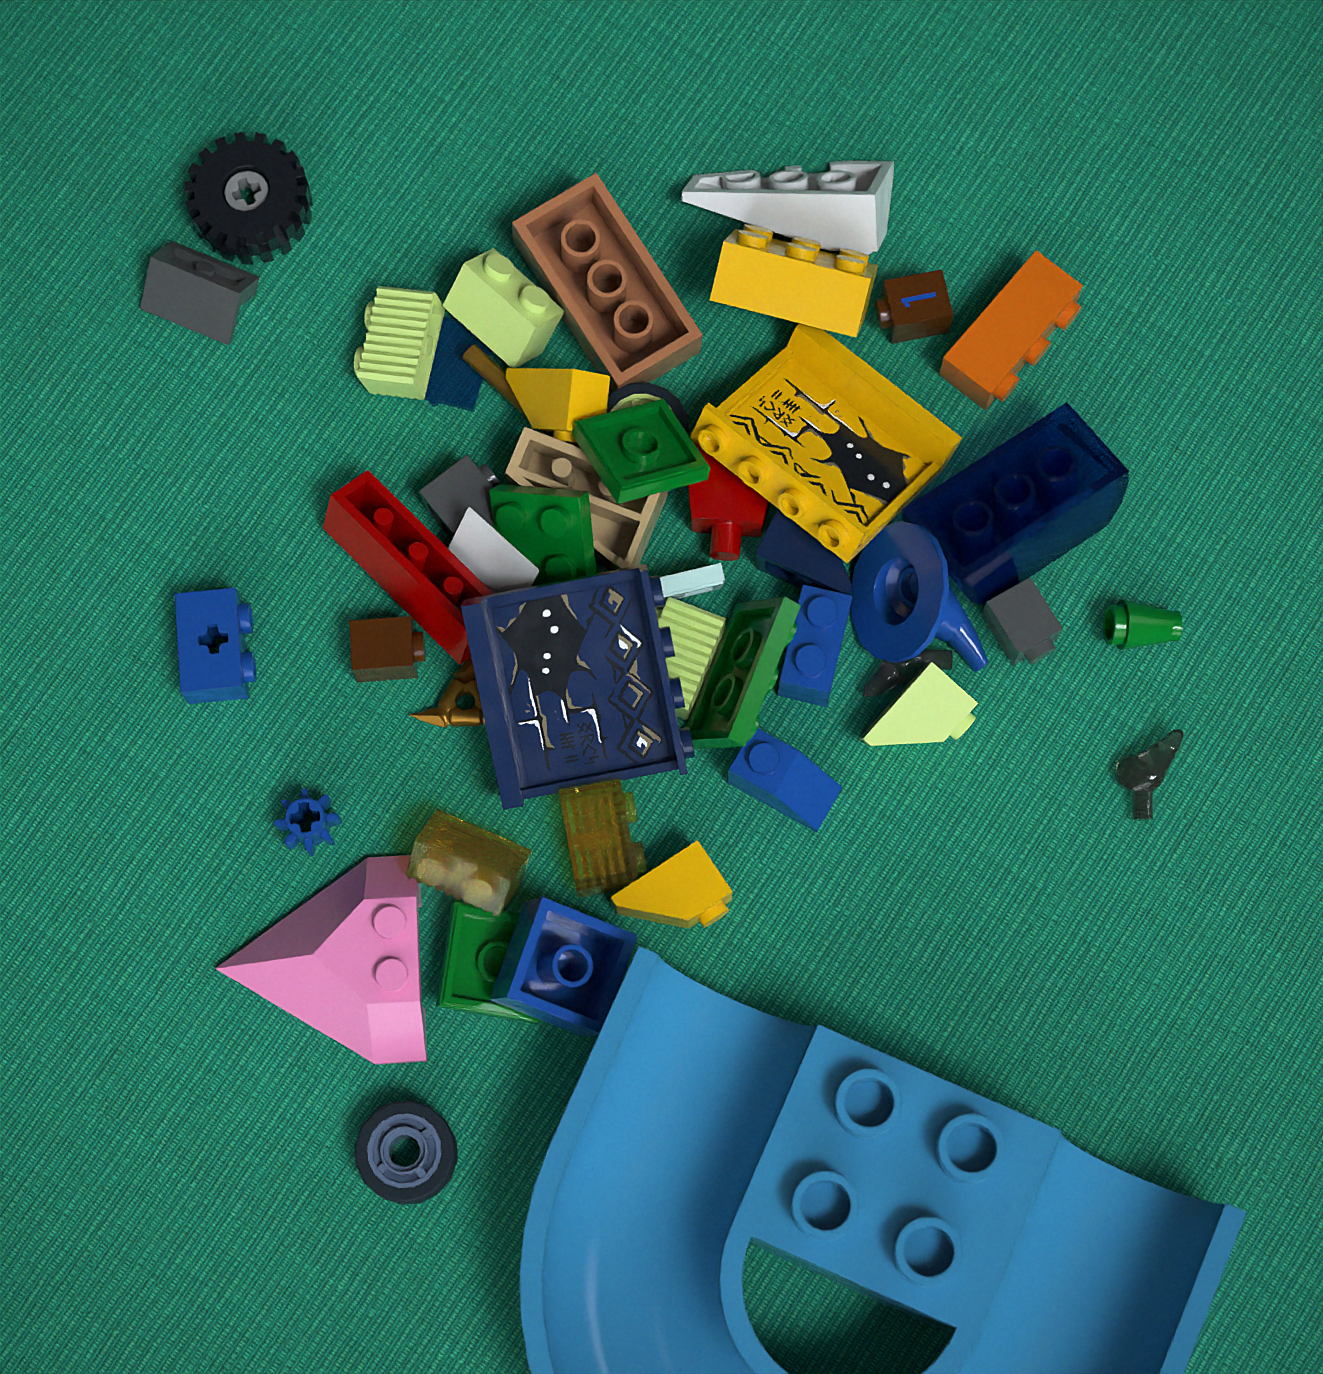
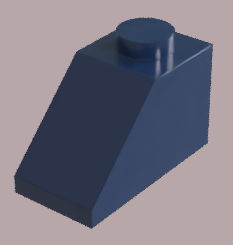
(800, 558)

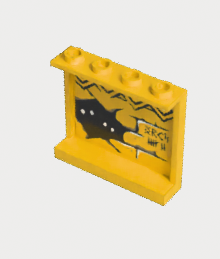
(827, 441)

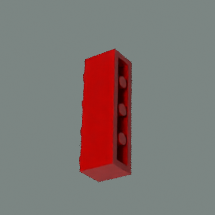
(404, 559)

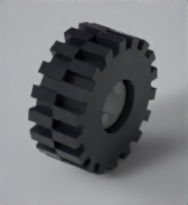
(252, 228)

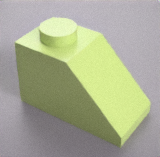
(923, 711)

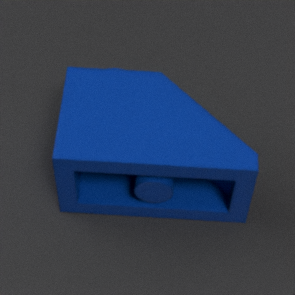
(784, 780)

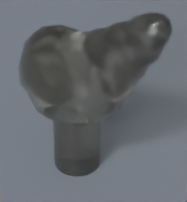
(893, 674)
(1146, 772)

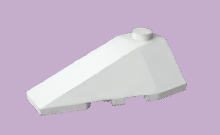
(833, 207)

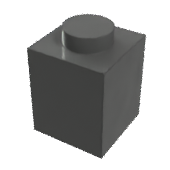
(1022, 623)

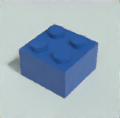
(563, 967)

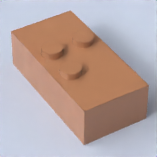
(606, 285)

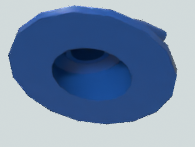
(907, 600)

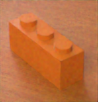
(1012, 331)

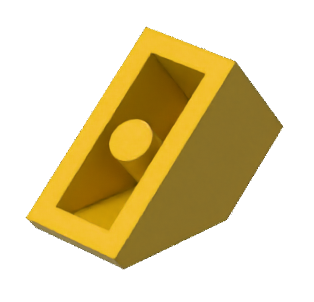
(559, 397)
(677, 892)

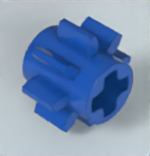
(296, 815)

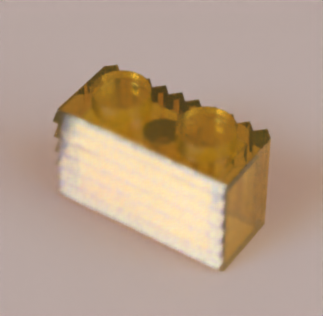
(600, 837)
(467, 862)

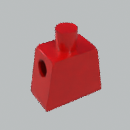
(725, 510)

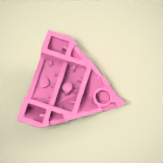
(348, 963)

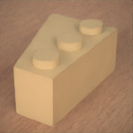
(618, 529)

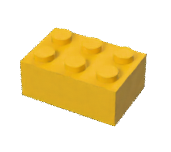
(794, 280)

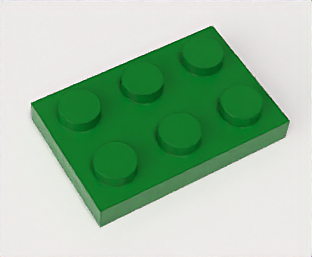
(742, 673)

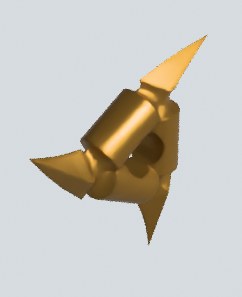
(447, 712)

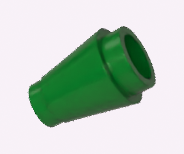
(1139, 625)

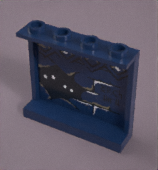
(576, 683)

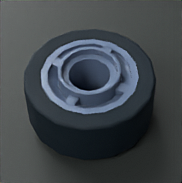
(376, 1146)

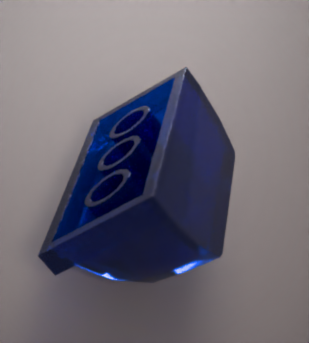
(1023, 504)

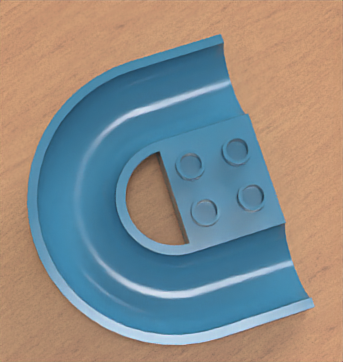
(782, 1135)

